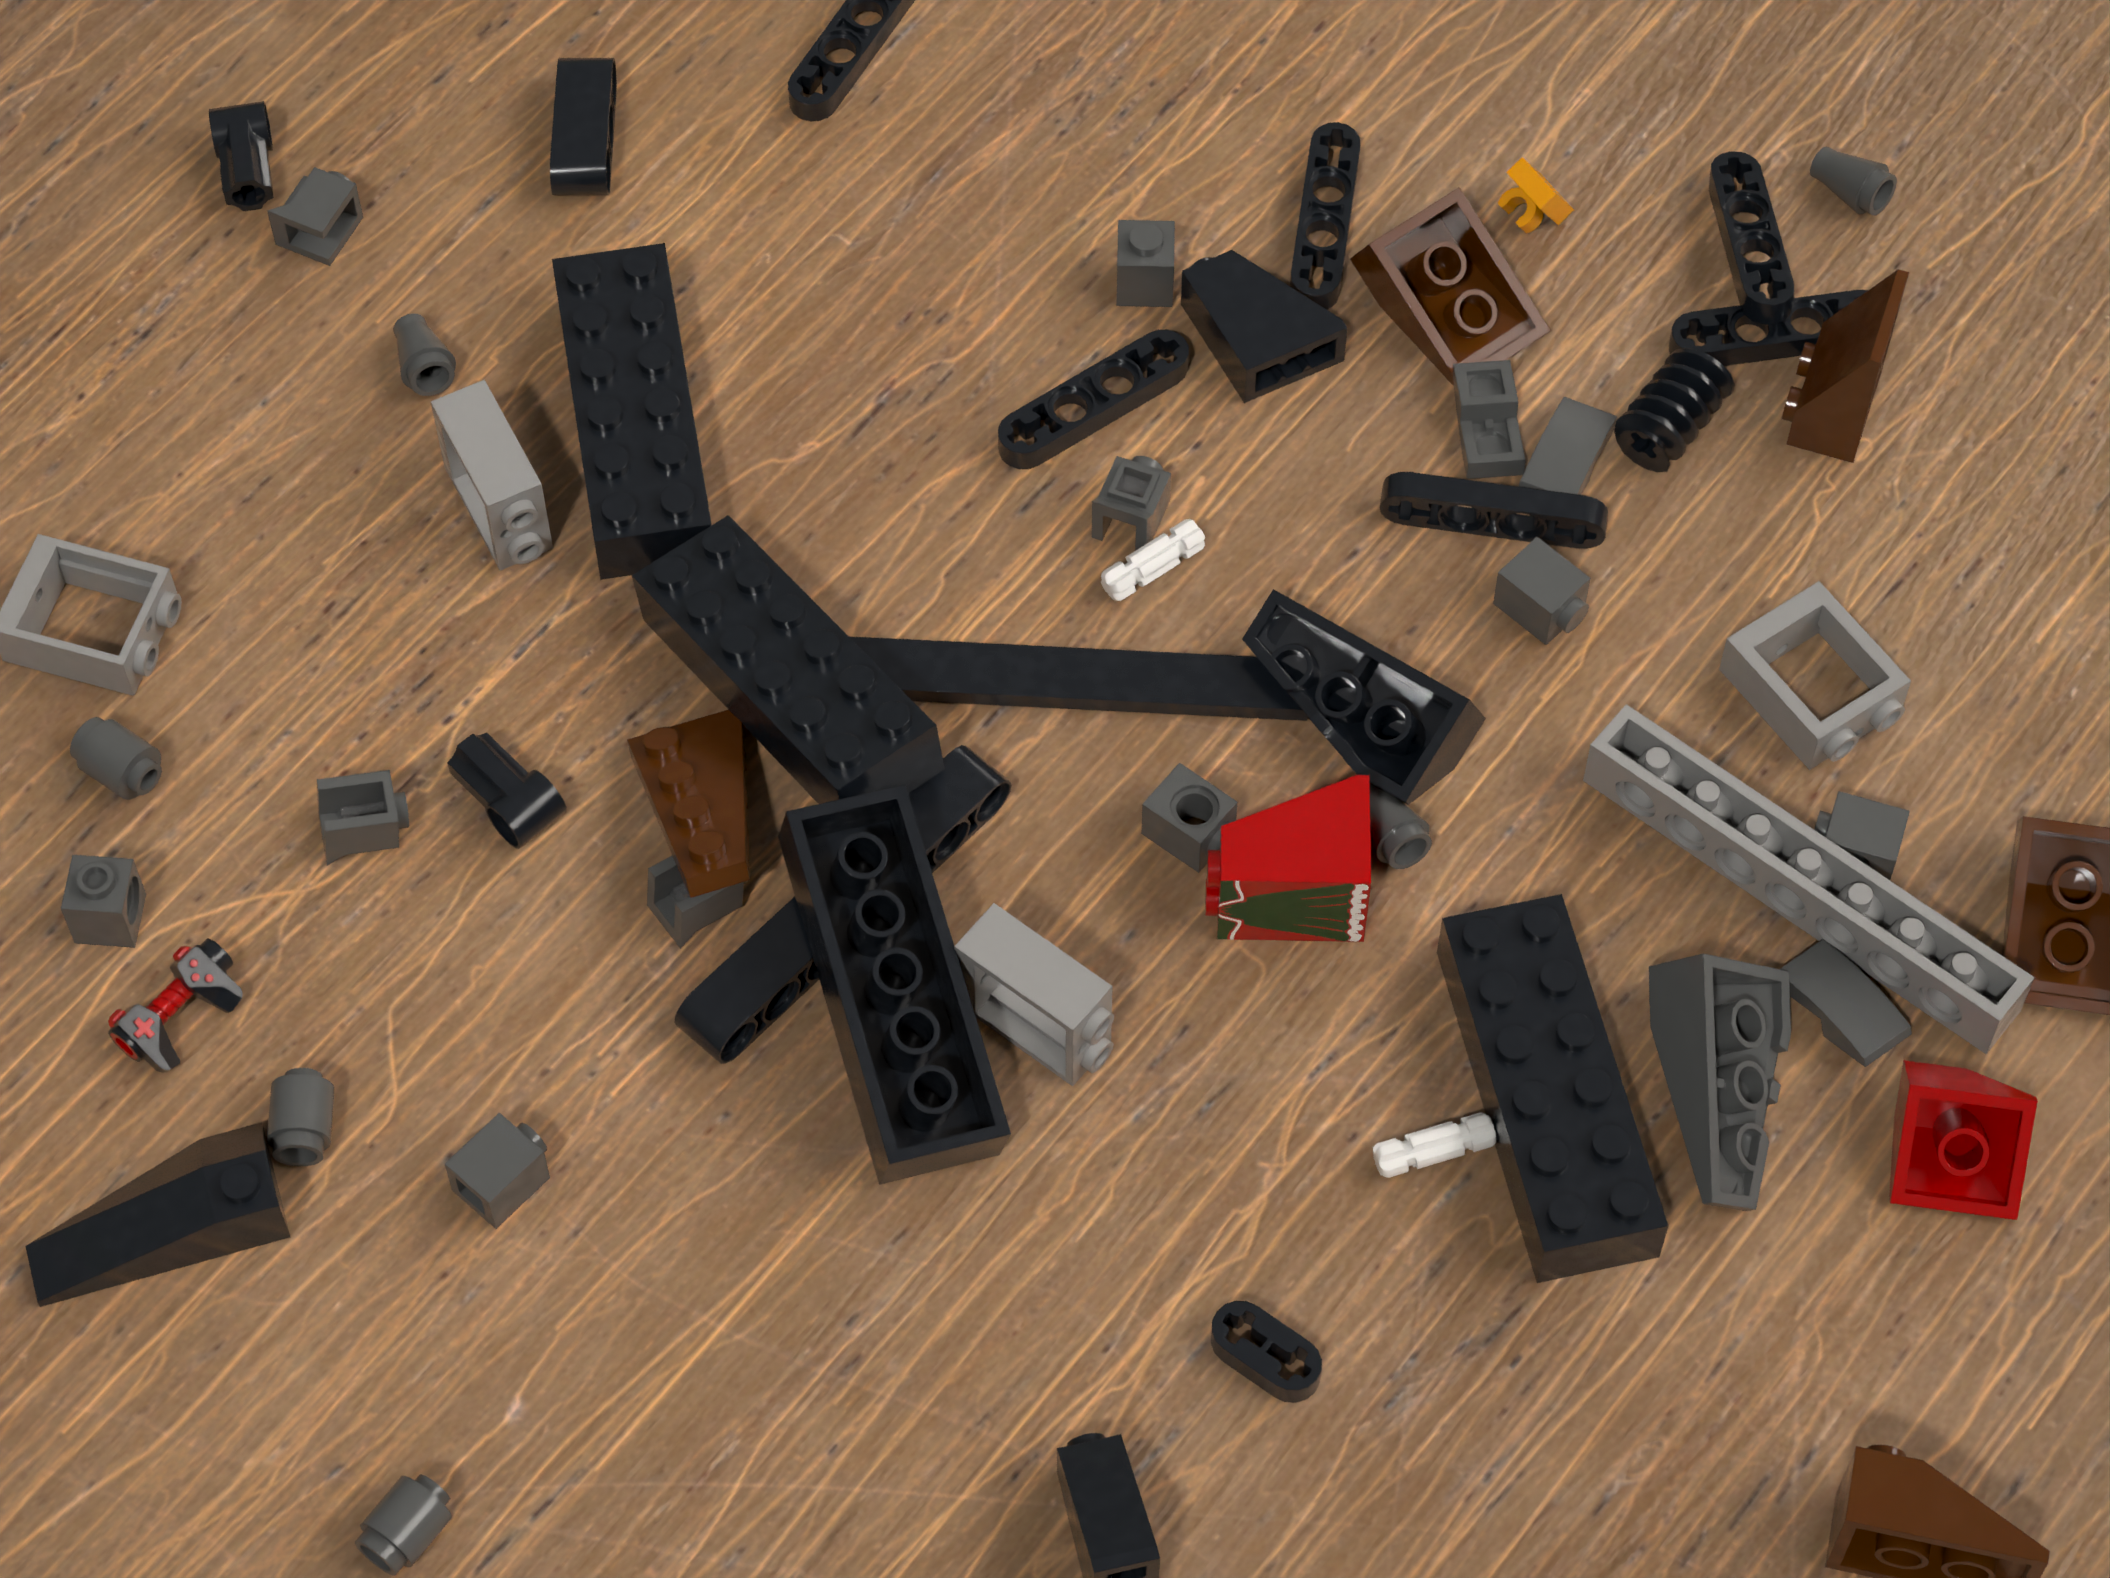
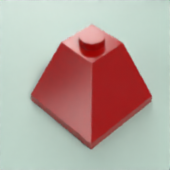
(1959, 1141)

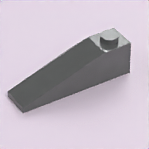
(1719, 1050)

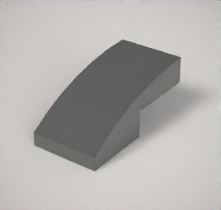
(1488, 419)
(1568, 448)
(1850, 1006)

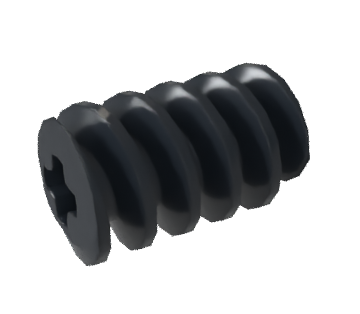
(1672, 408)

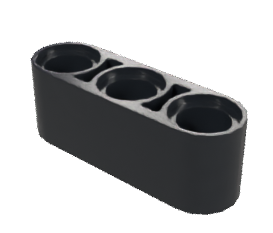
(583, 126)

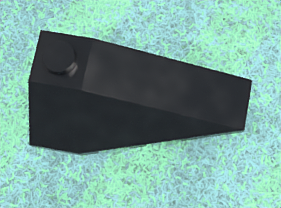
(1363, 700)
(180, 1213)

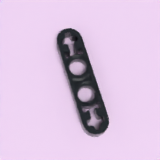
(841, 77)
(1326, 216)
(1753, 236)
(1780, 338)
(1087, 391)
(1492, 510)

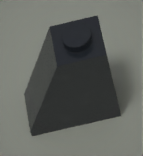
(1259, 325)
(1106, 1509)

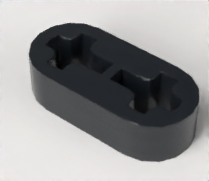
(1274, 1340)

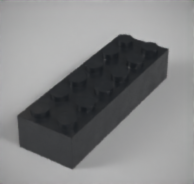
(631, 405)
(786, 668)
(893, 984)
(1551, 1089)

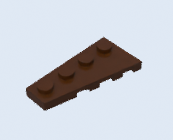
(699, 797)

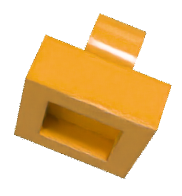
(1537, 193)

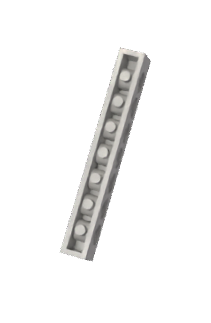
(1807, 879)

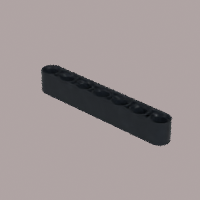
(777, 962)

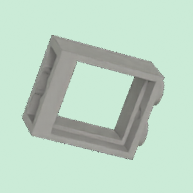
(492, 475)
(37, 588)
(1787, 626)
(1036, 995)

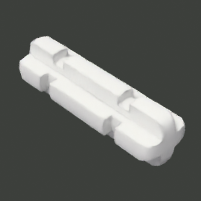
(1152, 560)
(1434, 1145)

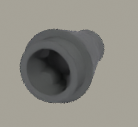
(1855, 180)
(423, 358)
(1396, 831)

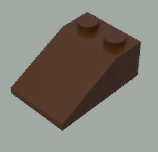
(1450, 287)
(1844, 372)
(2061, 913)
(1913, 1522)

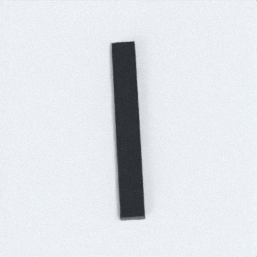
(1082, 678)

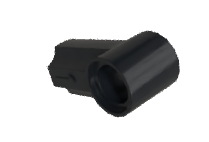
(242, 144)
(514, 800)

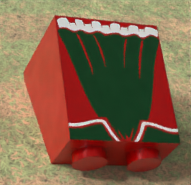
(1295, 869)

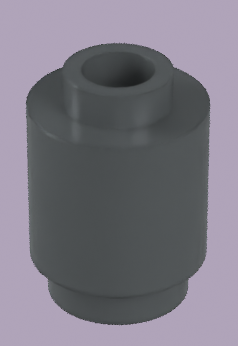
(116, 757)
(300, 1117)
(404, 1523)

